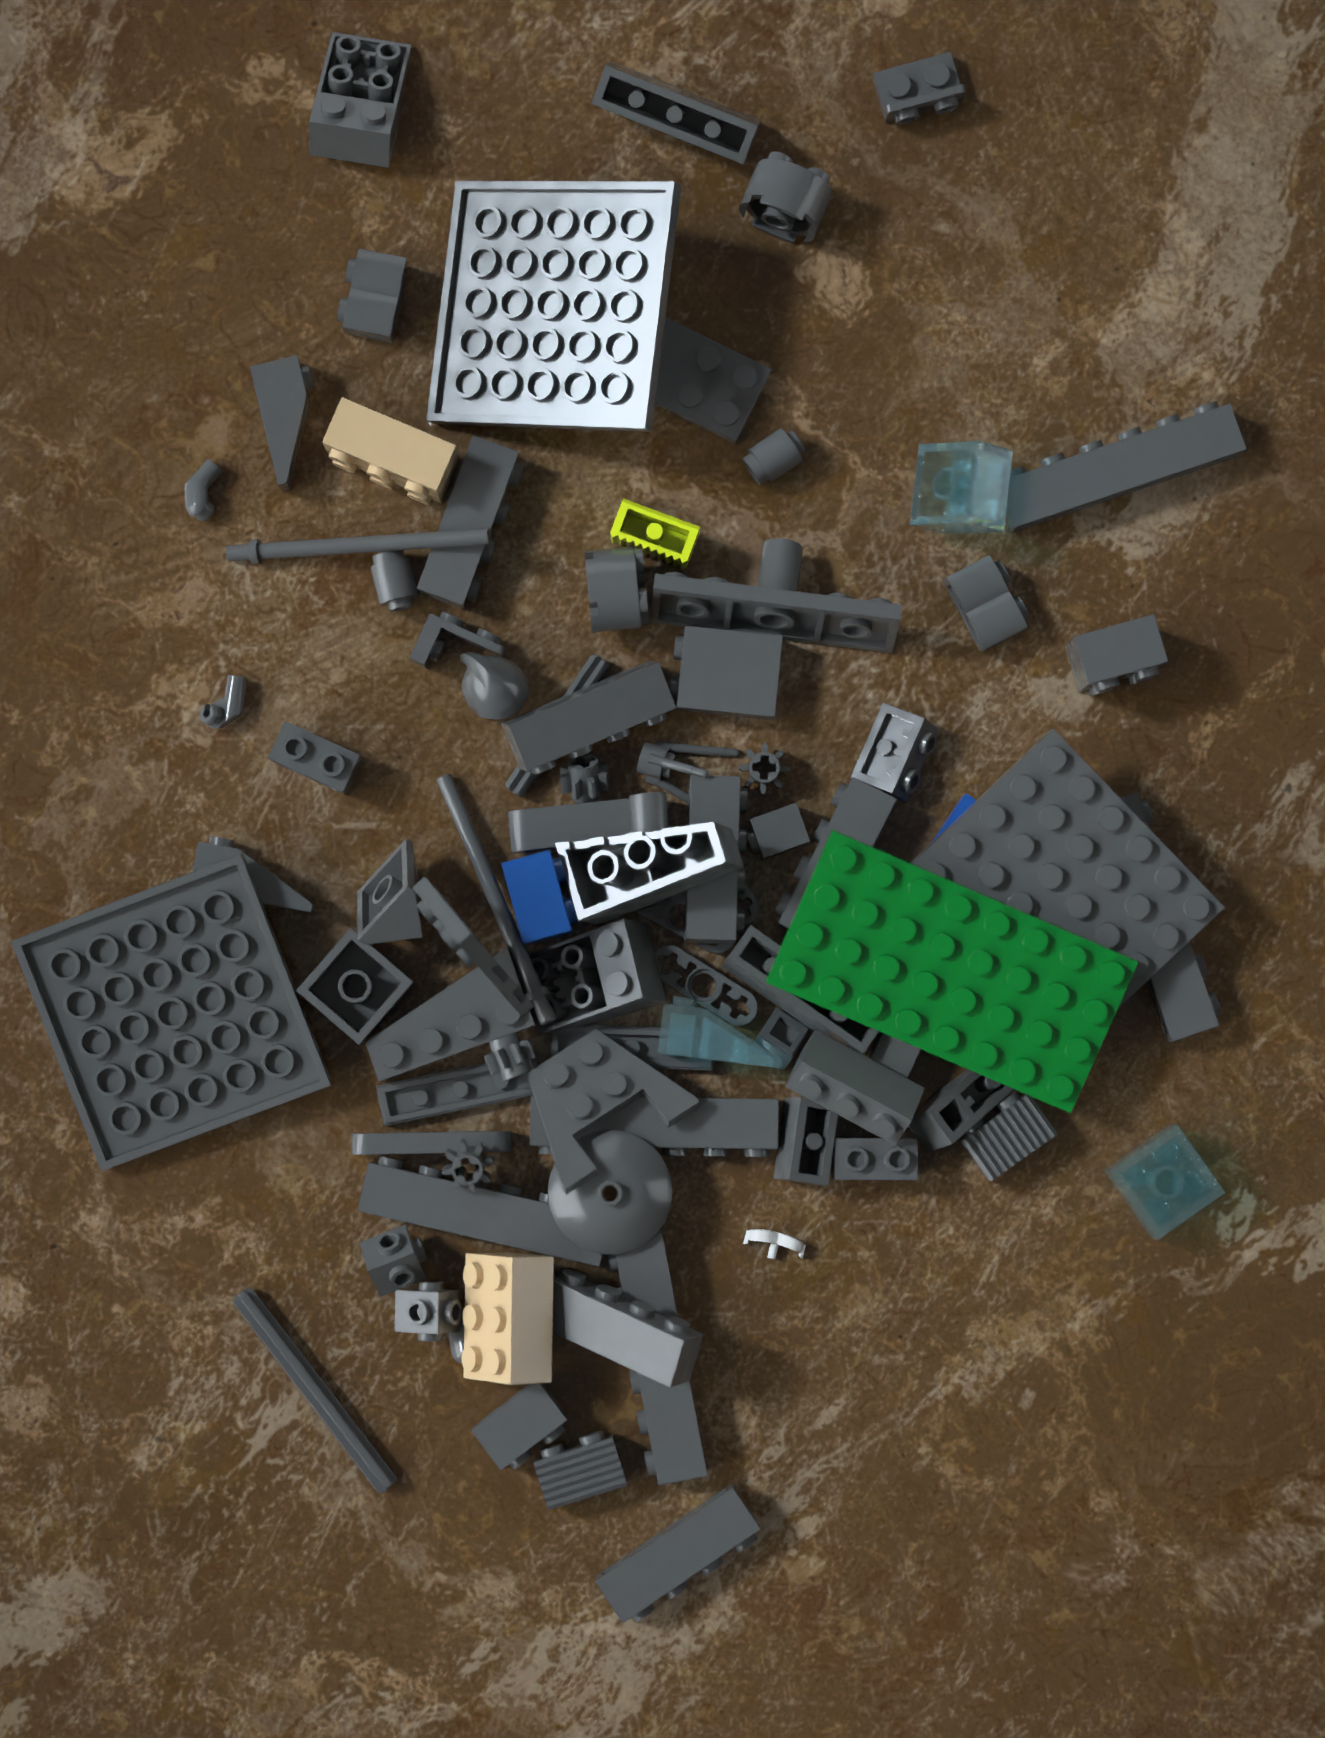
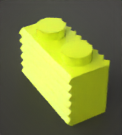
(654, 533)

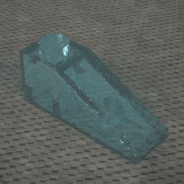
(703, 1035)

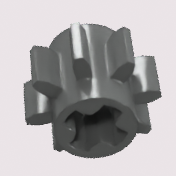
(772, 762)
(584, 778)
(510, 1056)
(476, 1157)

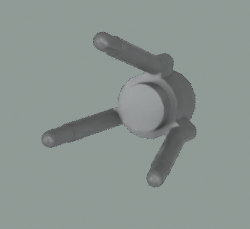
(658, 762)

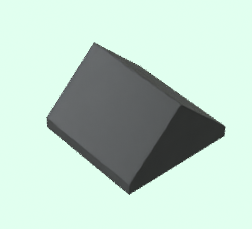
(389, 902)

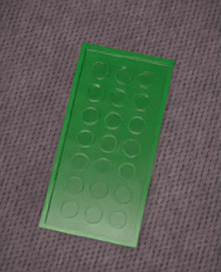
(951, 971)

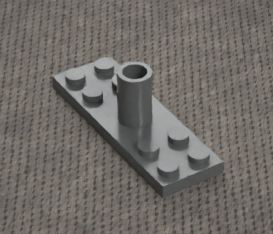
(707, 381)
(776, 605)

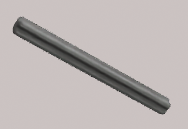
(314, 1390)

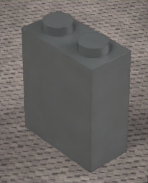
(727, 672)

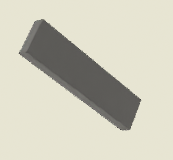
(639, 1041)
(448, 1092)

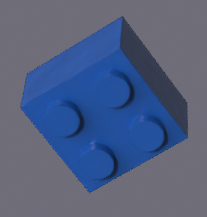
(538, 897)

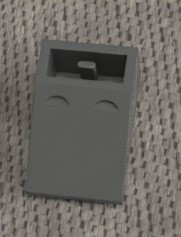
(359, 100)
(599, 975)

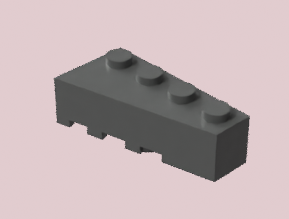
(642, 868)
(449, 1023)

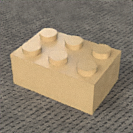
(390, 452)
(508, 1318)

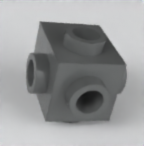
(394, 1260)
(427, 1311)

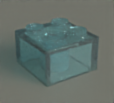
(961, 487)
(1164, 1181)

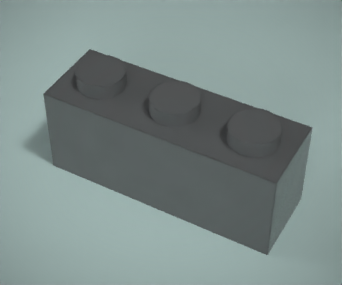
(855, 1087)

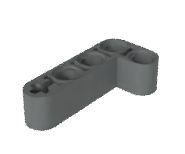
(544, 826)

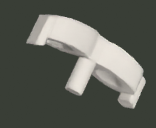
(775, 1239)

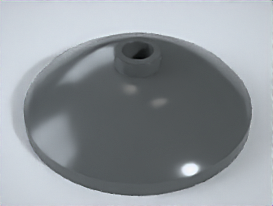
(641, 1201)

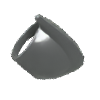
(493, 685)

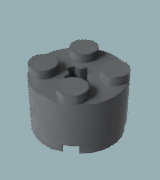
(786, 198)
(614, 590)

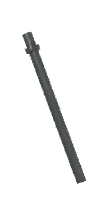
(257, 551)
(496, 900)

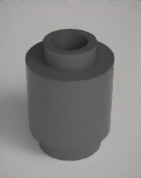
(774, 456)
(394, 580)

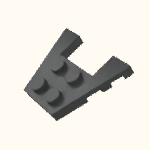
(466, 944)
(587, 1087)

